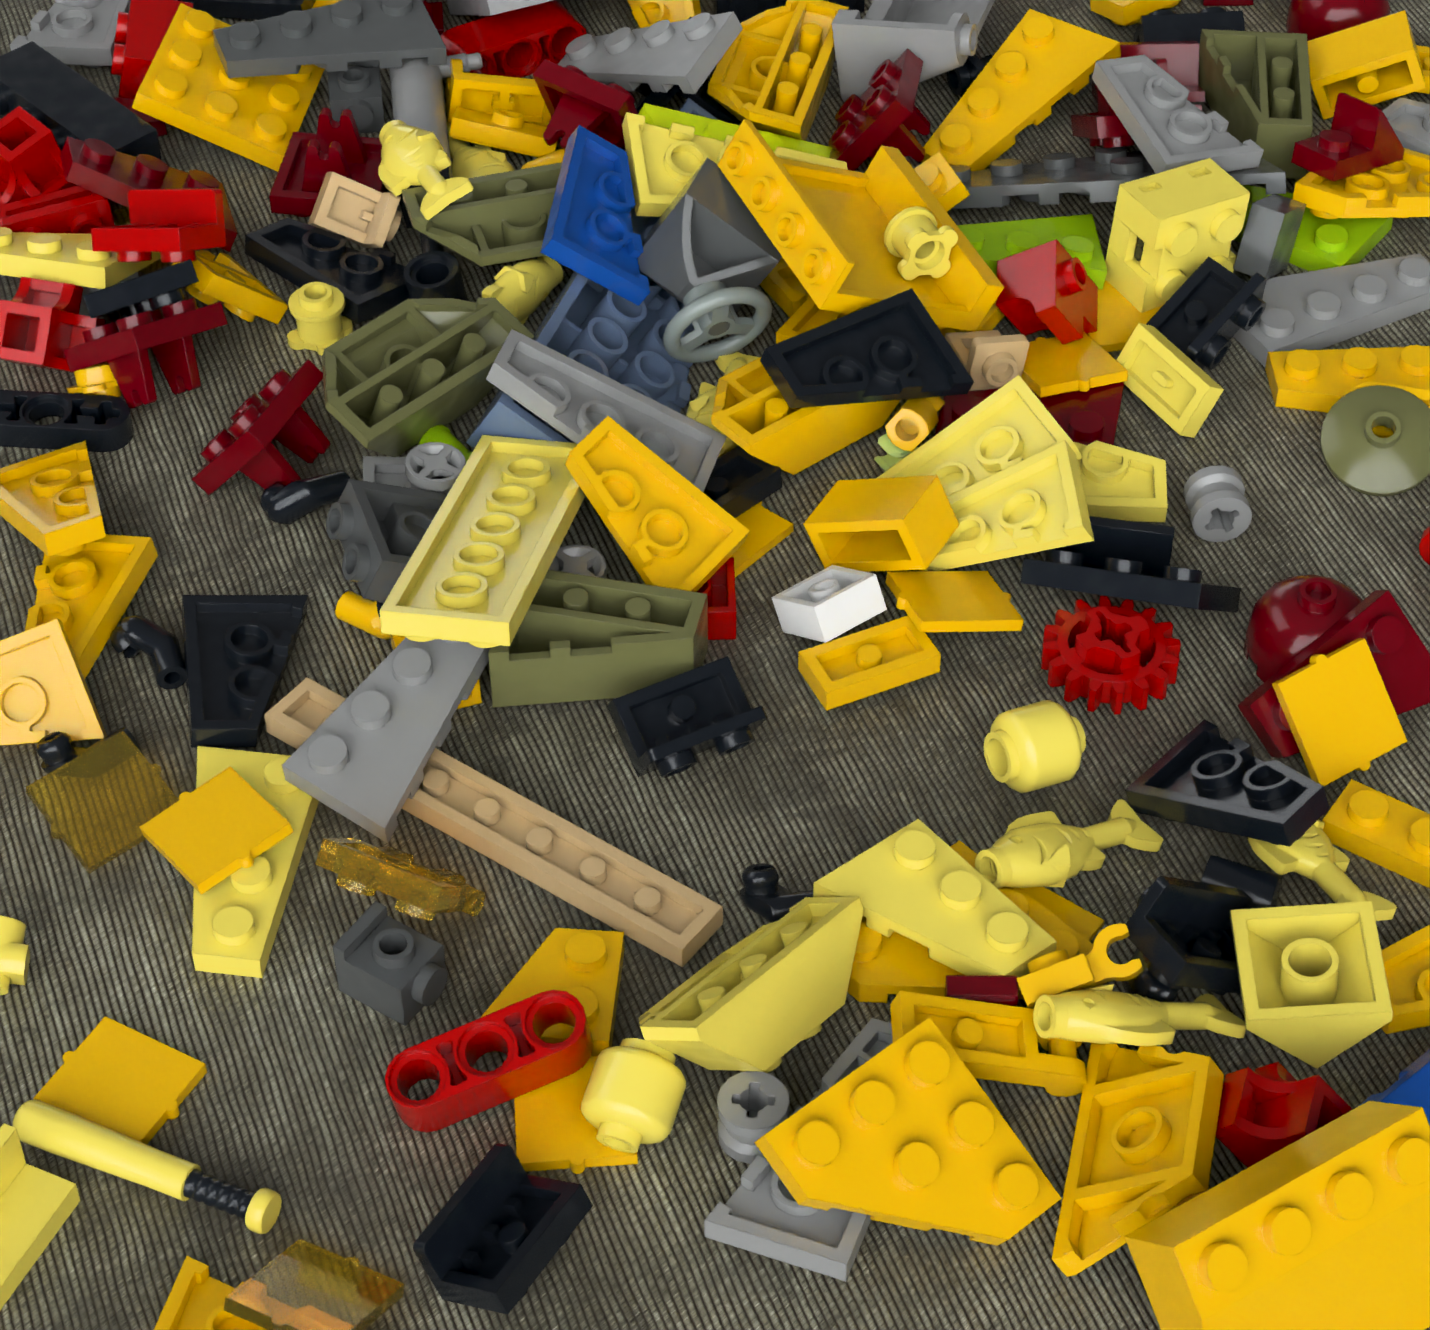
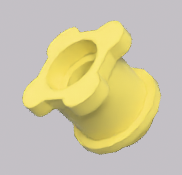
(919, 243)
(317, 317)

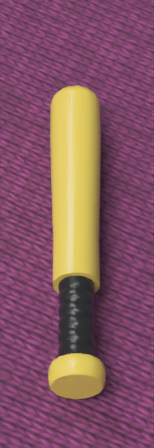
(129, 1159)

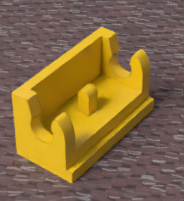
(492, 92)

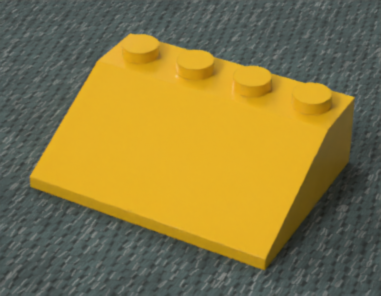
(1305, 1237)

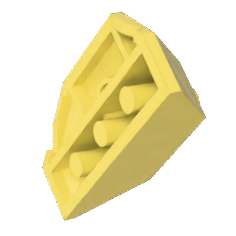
(762, 990)

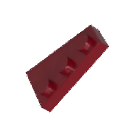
(113, 174)
(1395, 649)

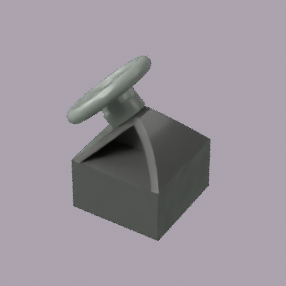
(711, 260)

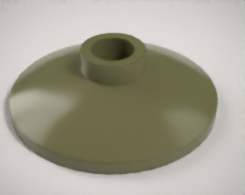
(1375, 463)

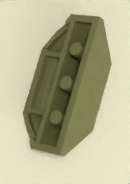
(495, 221)
(414, 369)

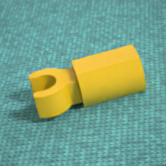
(913, 422)

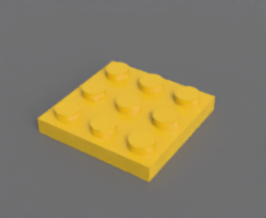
(241, 114)

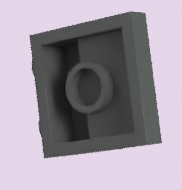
(379, 531)

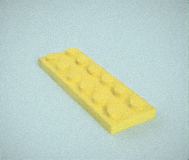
(487, 545)

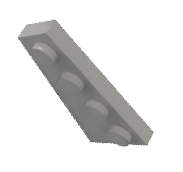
(657, 54)
(1337, 304)

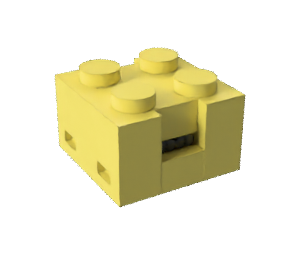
(1170, 227)

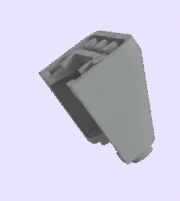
(934, 30)

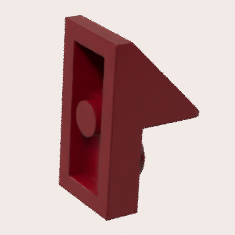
(1355, 144)

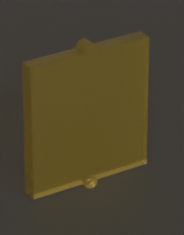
(102, 800)
(313, 1291)

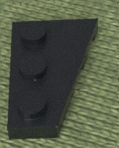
(311, 254)

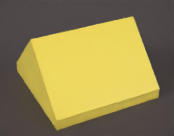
(1311, 976)

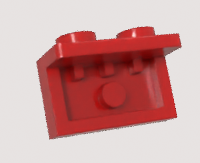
(58, 212)
(167, 223)

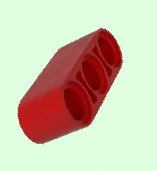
(517, 39)
(510, 1030)

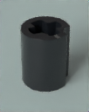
(1258, 884)

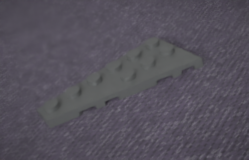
(1087, 176)

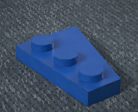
(592, 218)

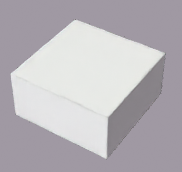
(829, 603)

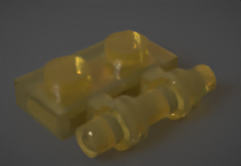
(418, 889)

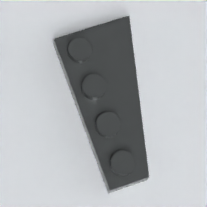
(331, 38)

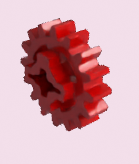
(1110, 654)

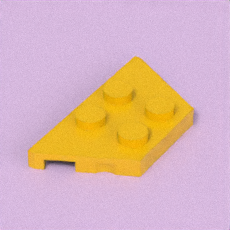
(1136, 1146)

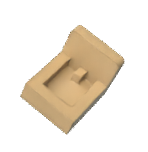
(356, 211)
(990, 356)

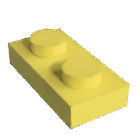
(1168, 380)

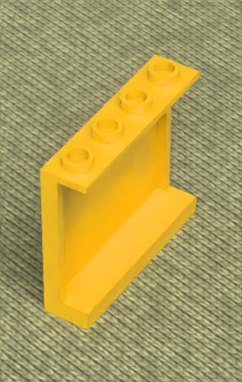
(834, 225)

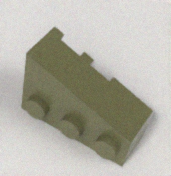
(1260, 89)
(598, 641)

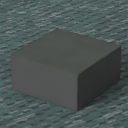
(1269, 236)

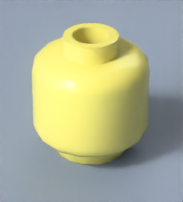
(1034, 746)
(633, 1095)

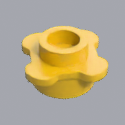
(95, 381)

